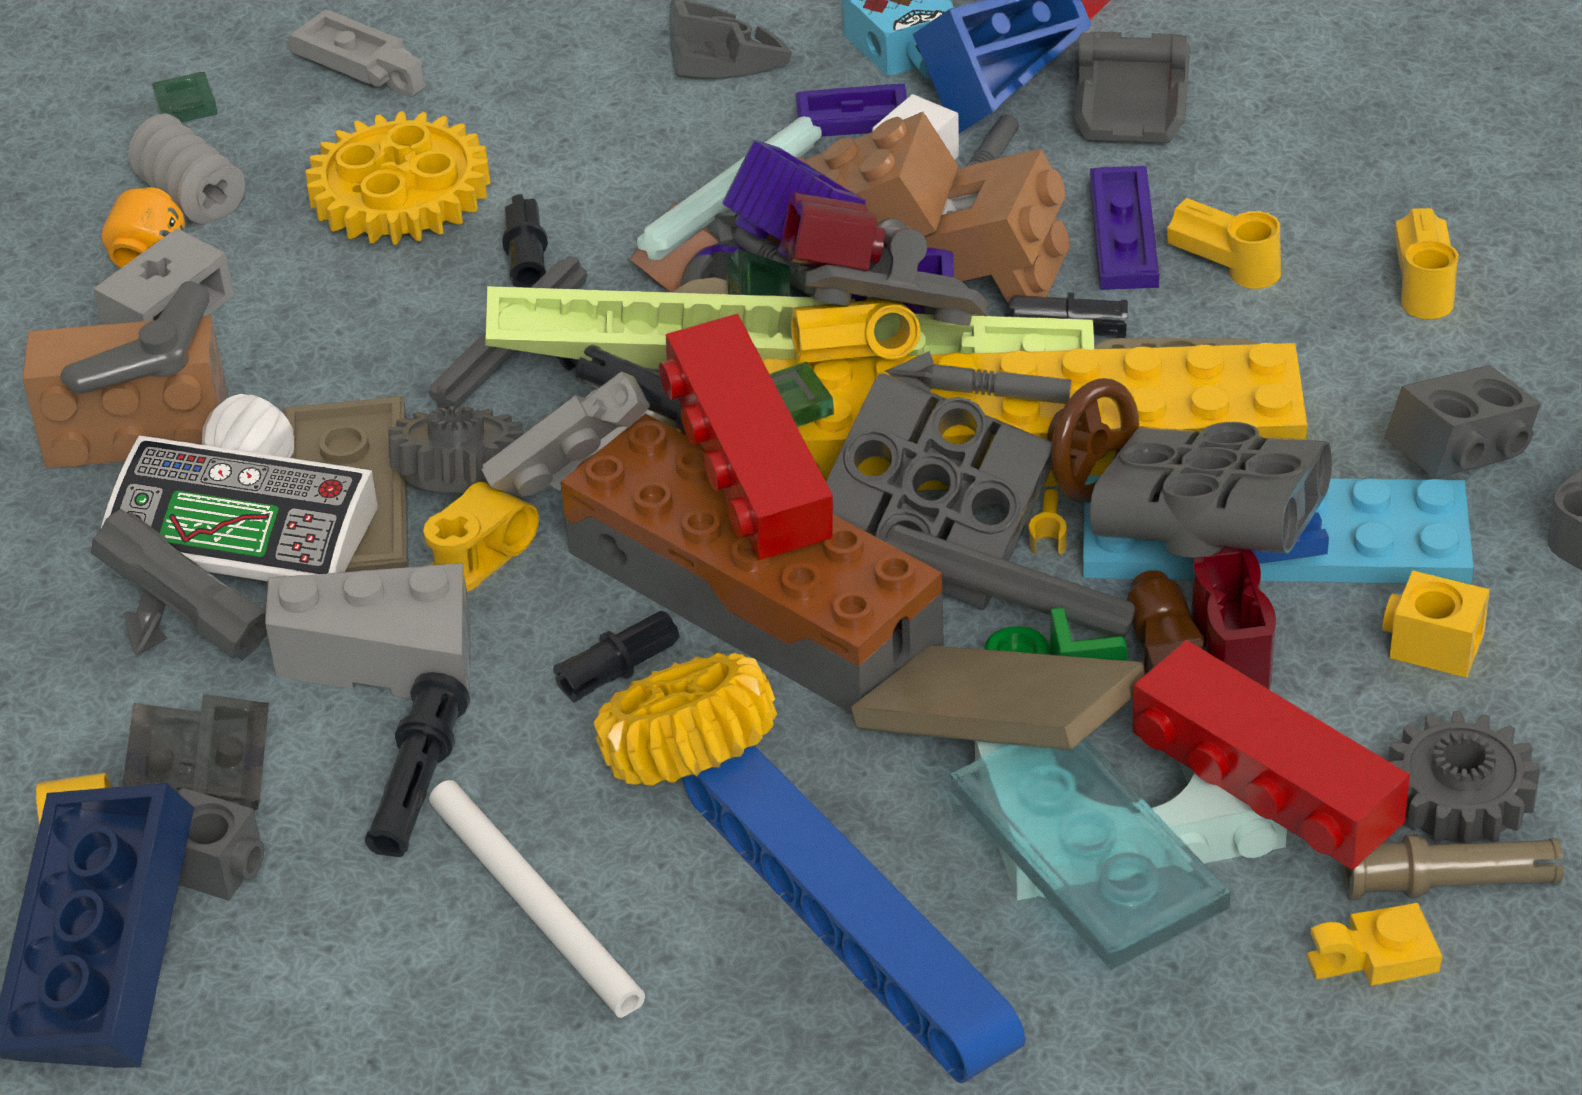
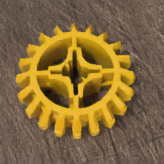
(685, 719)

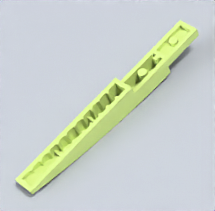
(637, 324)

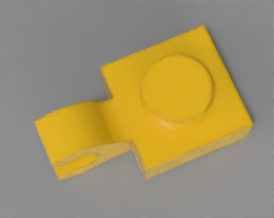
(1382, 942)

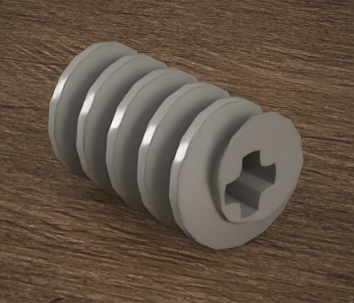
(186, 169)

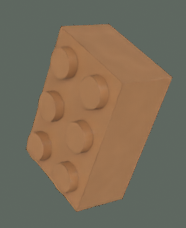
(896, 169)
(107, 421)

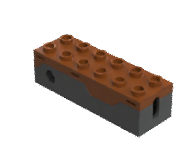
(821, 614)

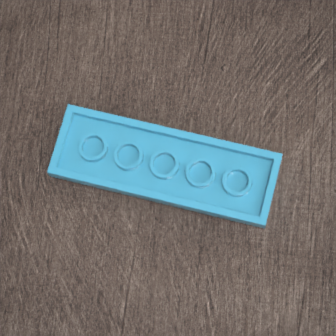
(1374, 532)

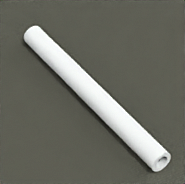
(537, 899)

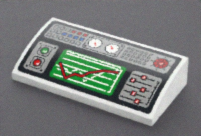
(247, 509)

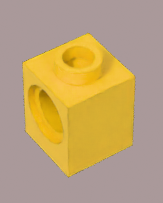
(1437, 623)

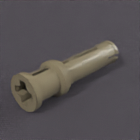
(1416, 866)

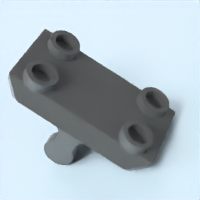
(1131, 86)
(896, 279)

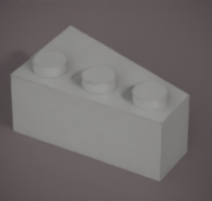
(371, 626)

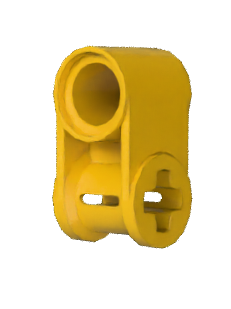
(481, 531)

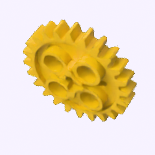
(398, 177)

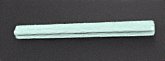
(702, 206)

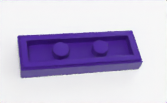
(1124, 228)

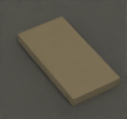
(357, 437)
(999, 696)

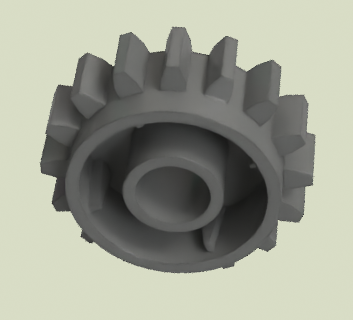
(449, 448)
(1465, 778)

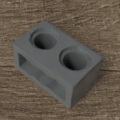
(1462, 421)

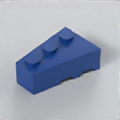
(993, 48)

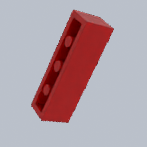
(747, 437)
(1270, 754)

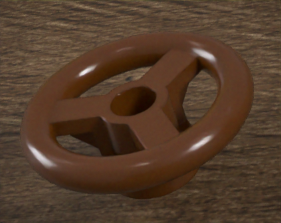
(1083, 439)

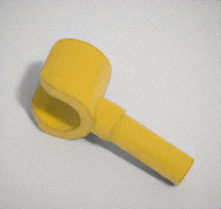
(1048, 523)

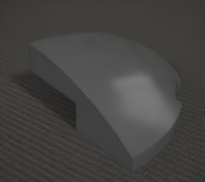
(716, 45)

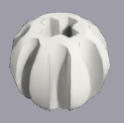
(249, 426)

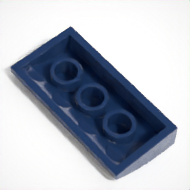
(94, 926)

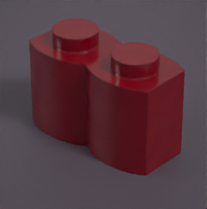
(831, 232)
(1234, 612)

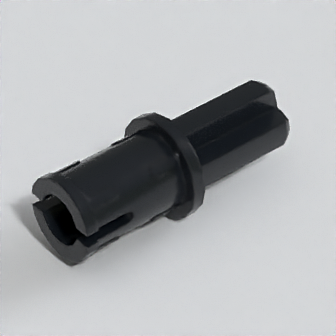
(524, 241)
(1074, 309)
(615, 655)

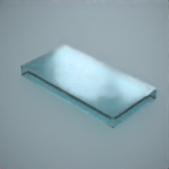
(1091, 847)

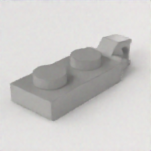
(358, 52)
(565, 436)

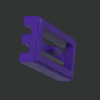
(849, 107)

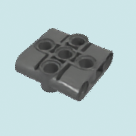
(902, 428)
(1212, 489)

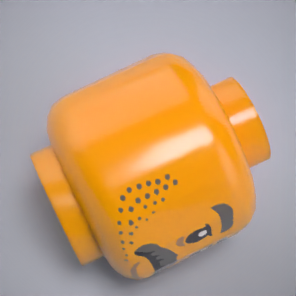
(139, 221)

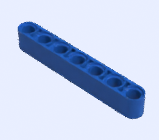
(860, 912)

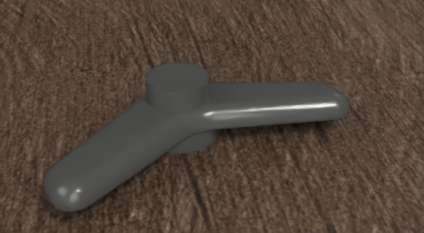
(156, 353)

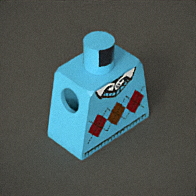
(886, 28)

